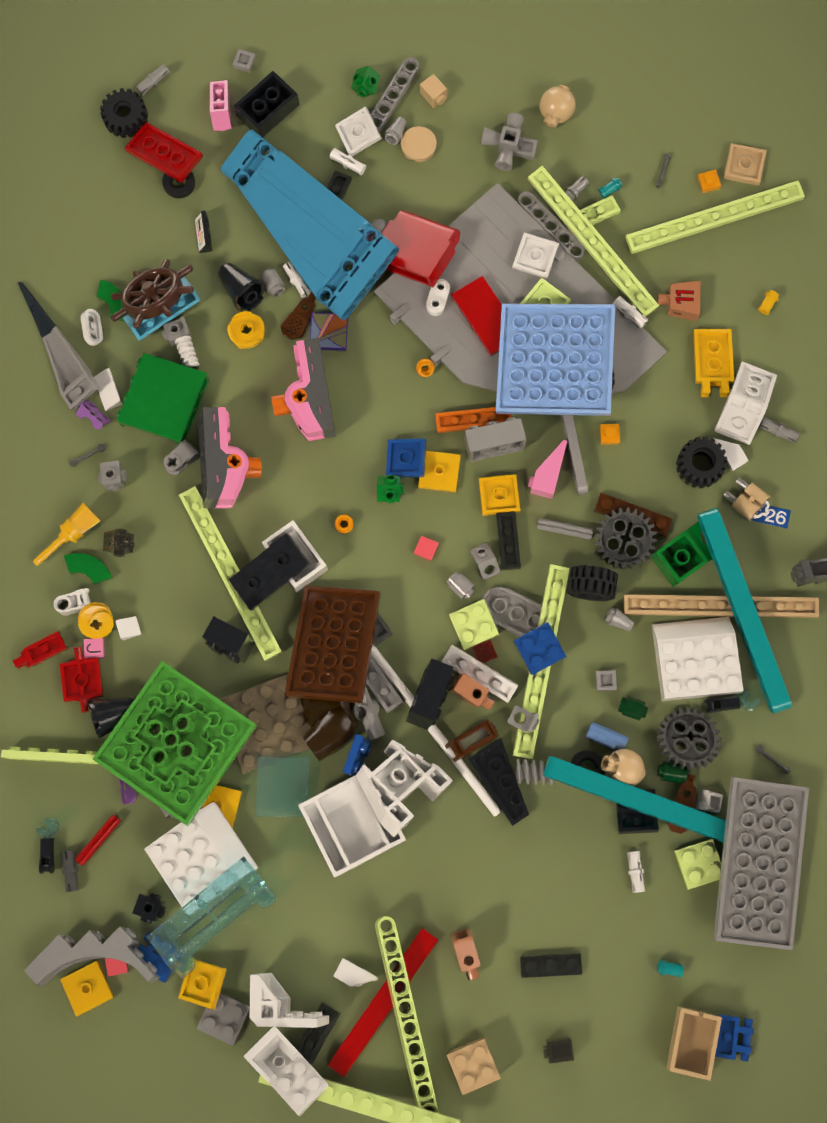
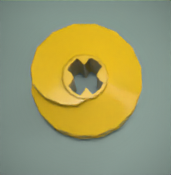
(99, 612)

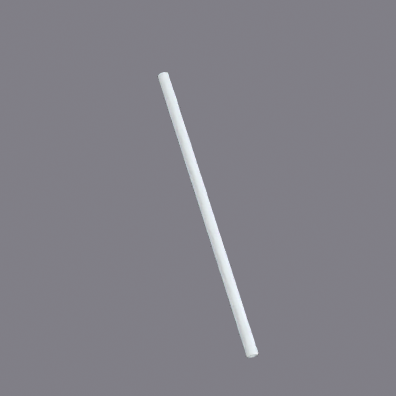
(436, 734)

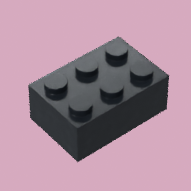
(266, 104)
(228, 640)
(430, 694)

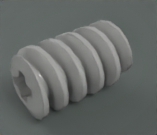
(531, 771)

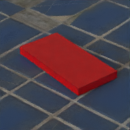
(163, 152)
(481, 311)

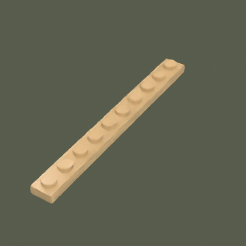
(718, 606)

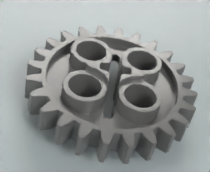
(609, 532)
(687, 722)

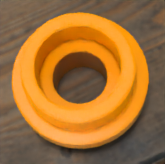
(425, 372)
(342, 518)

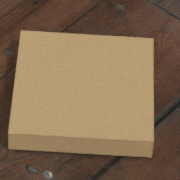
(745, 164)

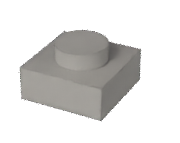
(244, 60)
(606, 680)

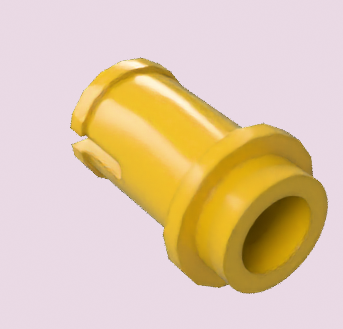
(768, 302)

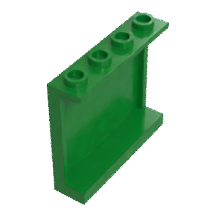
(163, 398)

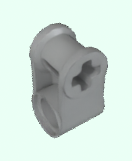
(182, 456)

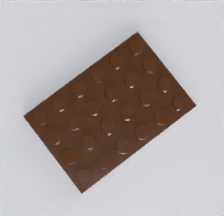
(333, 644)

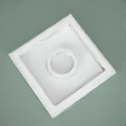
(358, 131)
(535, 255)

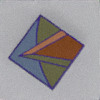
(330, 331)

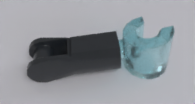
(731, 703)
(47, 845)

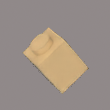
(433, 91)

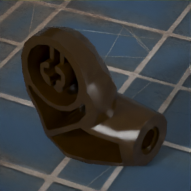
(331, 726)

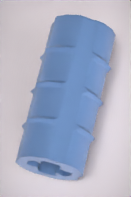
(606, 737)

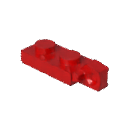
(41, 651)

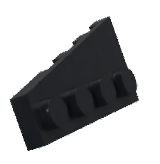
(498, 776)

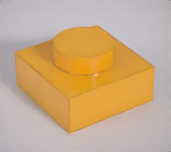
(709, 181)
(609, 434)

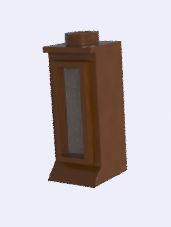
(472, 739)

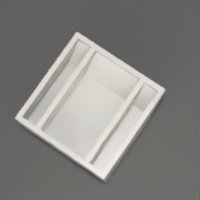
(697, 659)
(347, 827)
(197, 853)

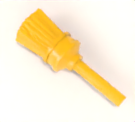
(71, 531)

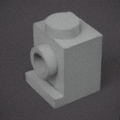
(179, 325)

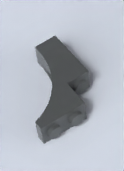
(809, 572)

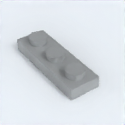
(382, 688)

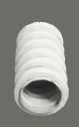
(187, 352)

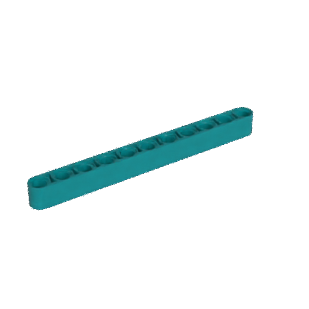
(744, 610)
(635, 798)

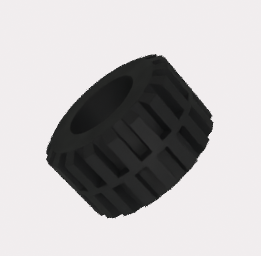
(708, 449)
(592, 583)

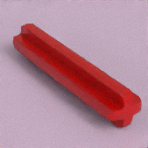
(97, 840)

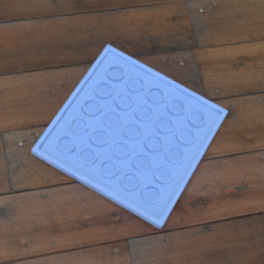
(556, 359)

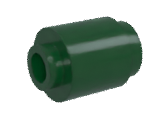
(633, 708)
(672, 773)

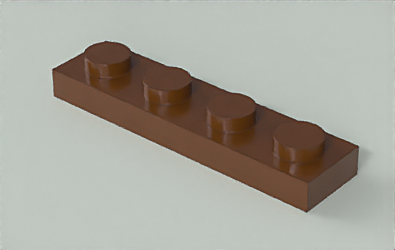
(607, 503)

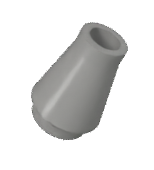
(394, 133)
(618, 619)

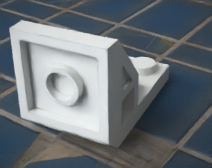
(746, 403)
(272, 1005)
(286, 1070)

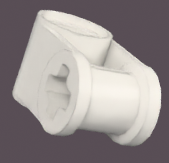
(74, 601)

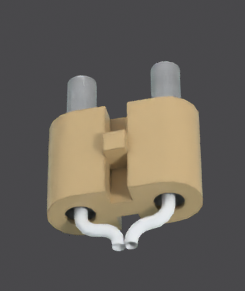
(750, 501)

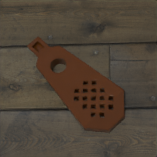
(301, 315)
(690, 801)

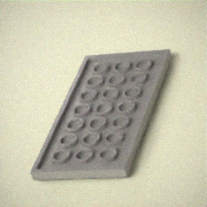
(761, 864)

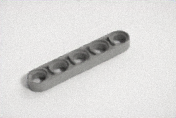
(394, 86)
(549, 217)
(574, 454)

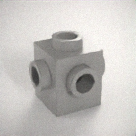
(112, 475)

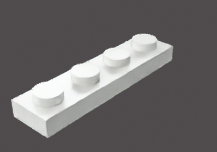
(484, 675)

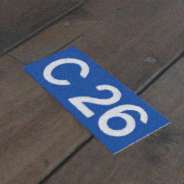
(776, 517)

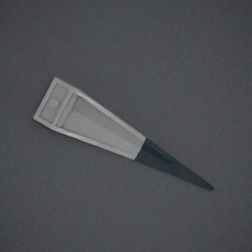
(70, 370)

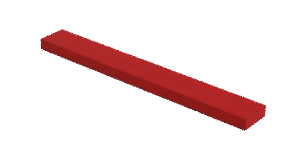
(380, 1006)

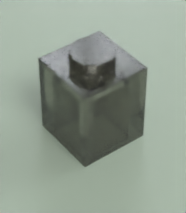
(558, 1050)

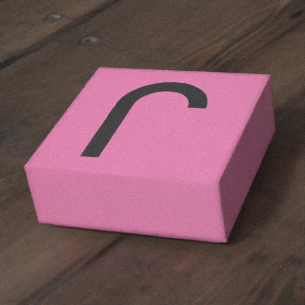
(94, 648)

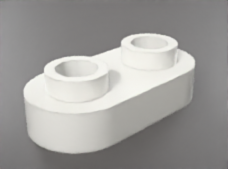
(438, 296)
(91, 328)

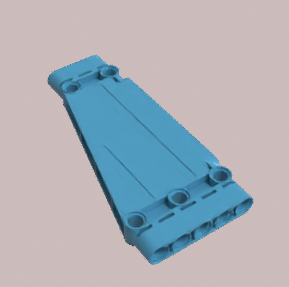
(310, 225)

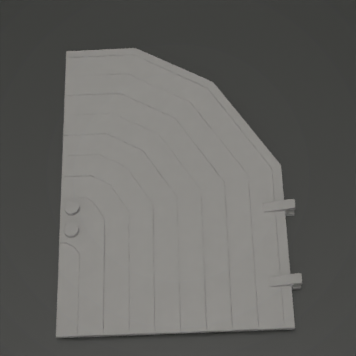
(488, 248)

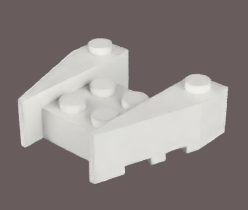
(396, 781)

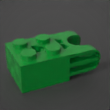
(690, 549)

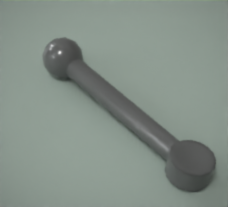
(667, 157)
(100, 447)
(759, 749)

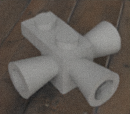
(510, 142)

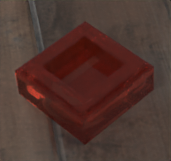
(485, 651)

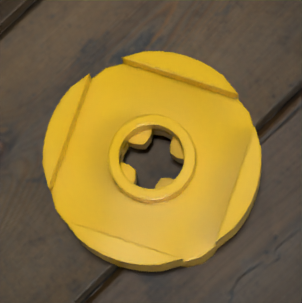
(254, 336)

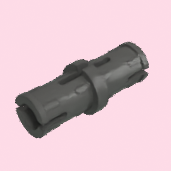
(70, 871)

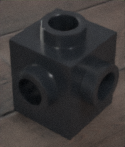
(142, 907)

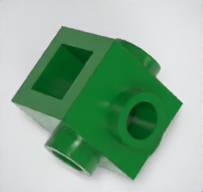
(365, 81)
(389, 488)

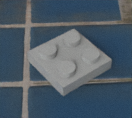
(225, 1020)

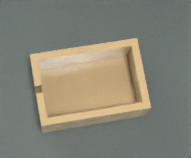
(693, 1043)

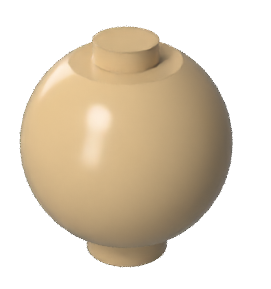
(557, 105)
(624, 766)

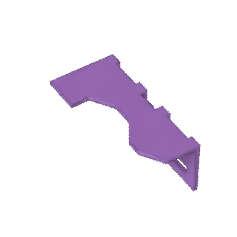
(84, 412)
(129, 793)

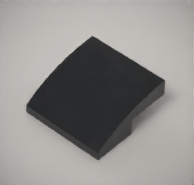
(633, 821)

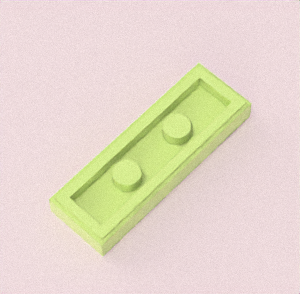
(601, 210)

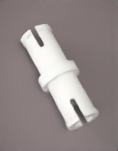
(347, 161)
(296, 279)
(630, 312)
(636, 872)

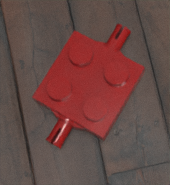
(81, 679)

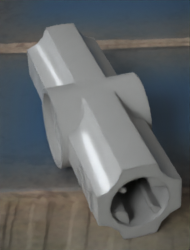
(367, 713)

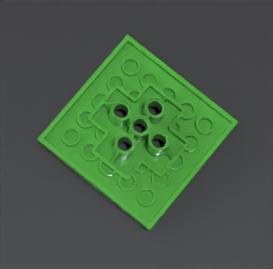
(179, 781)

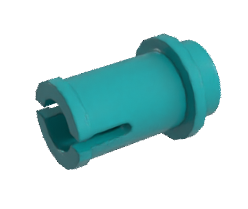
(609, 188)
(670, 968)

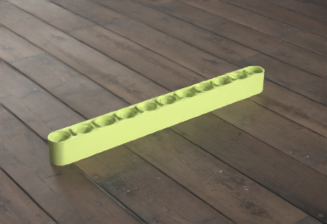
(409, 1016)

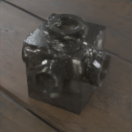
(118, 542)

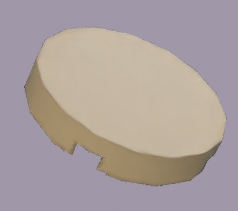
(418, 144)

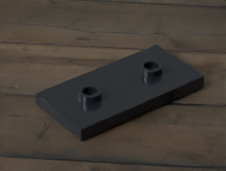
(269, 571)

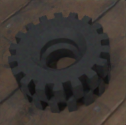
(129, 123)

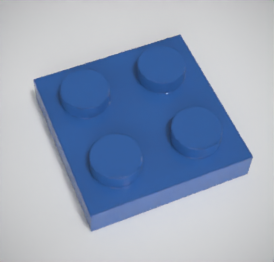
(406, 457)
(539, 648)
(358, 752)

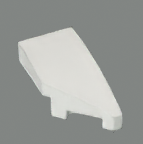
(734, 453)
(353, 974)

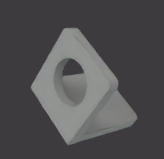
(484, 556)
(530, 722)

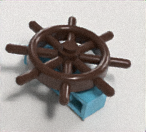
(157, 301)

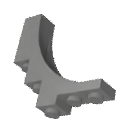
(64, 953)

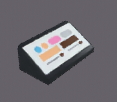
(203, 233)

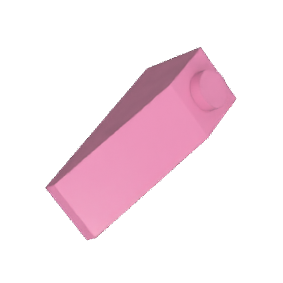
(220, 105)
(547, 474)

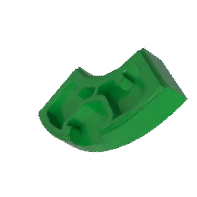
(104, 293)
(89, 566)

